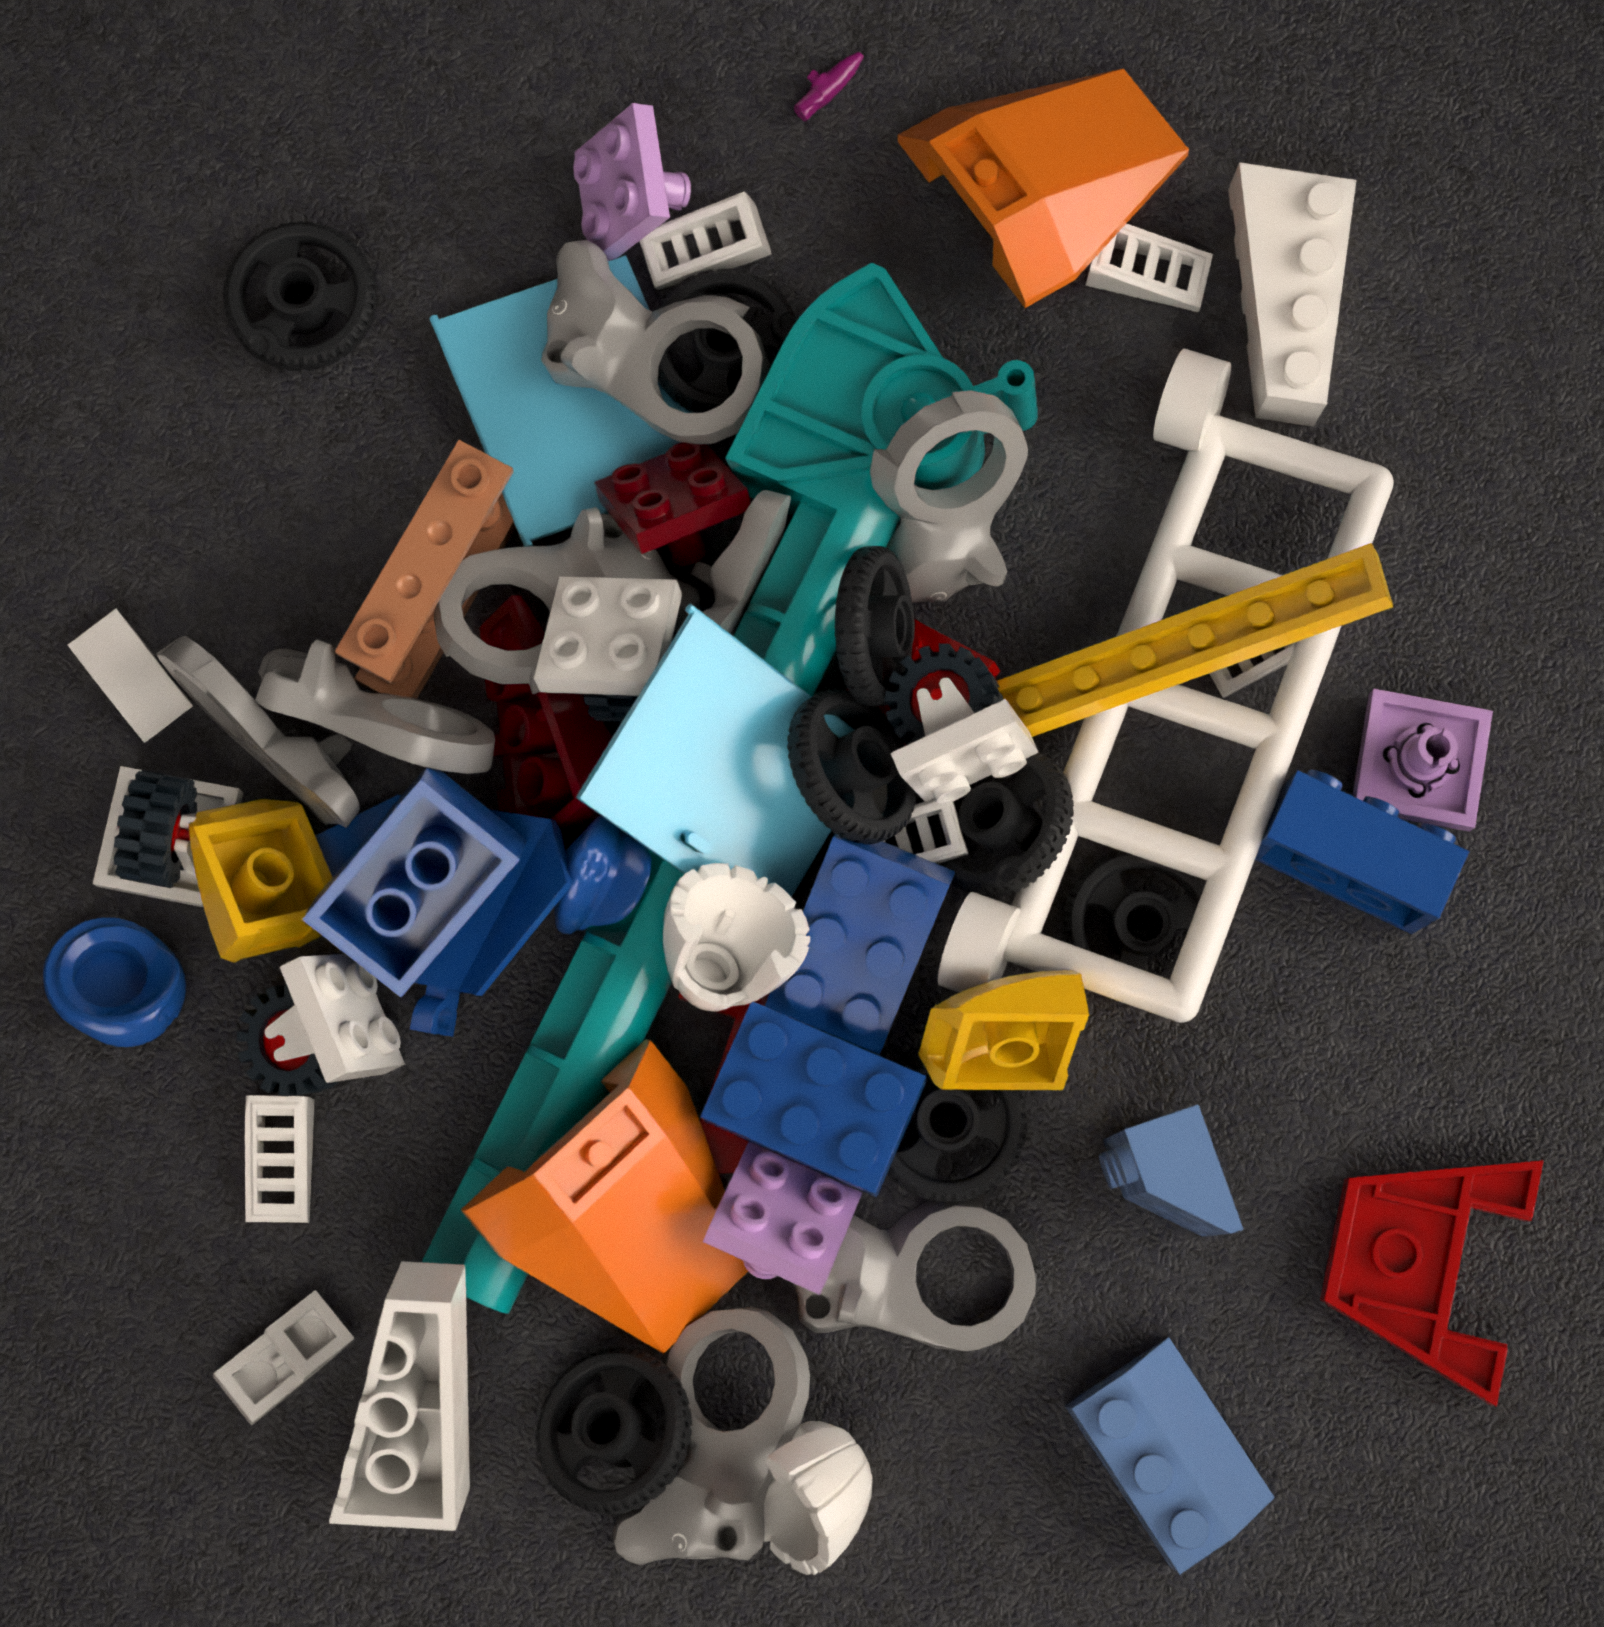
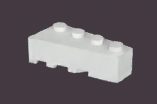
(1292, 269)
(412, 1421)

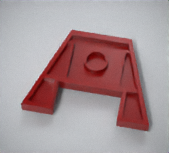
(1401, 1258)

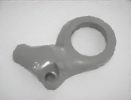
(614, 344)
(947, 531)
(593, 550)
(745, 559)
(396, 725)
(297, 762)
(877, 1285)
(722, 1487)

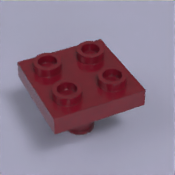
(673, 500)

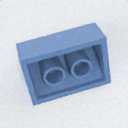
(1172, 1172)
(1171, 1455)

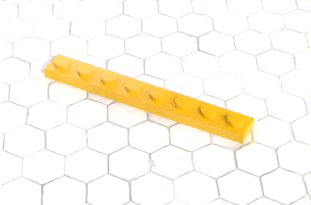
(1199, 641)

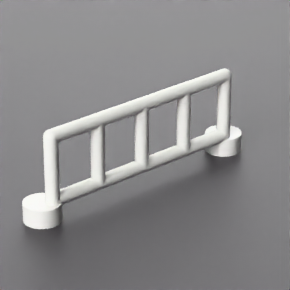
(993, 932)

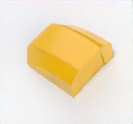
(257, 875)
(1007, 1033)

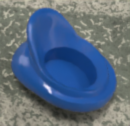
(606, 876)
(114, 981)

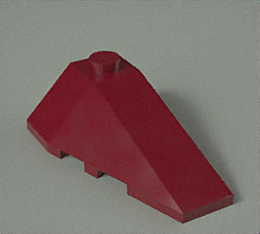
(544, 736)

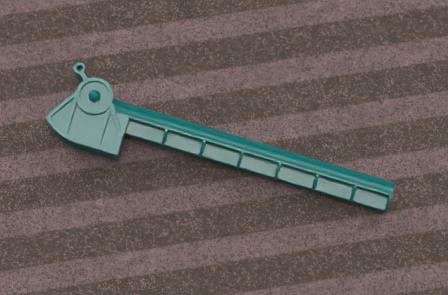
(831, 397)

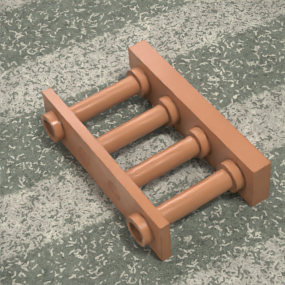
(395, 626)

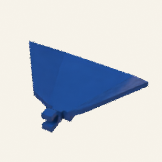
(494, 930)

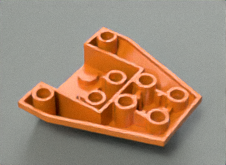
(1050, 171)
(620, 1208)

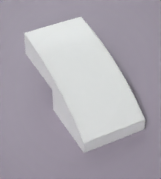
(130, 675)
(283, 1357)

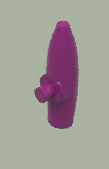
(827, 85)

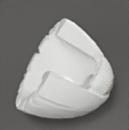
(731, 936)
(816, 1496)

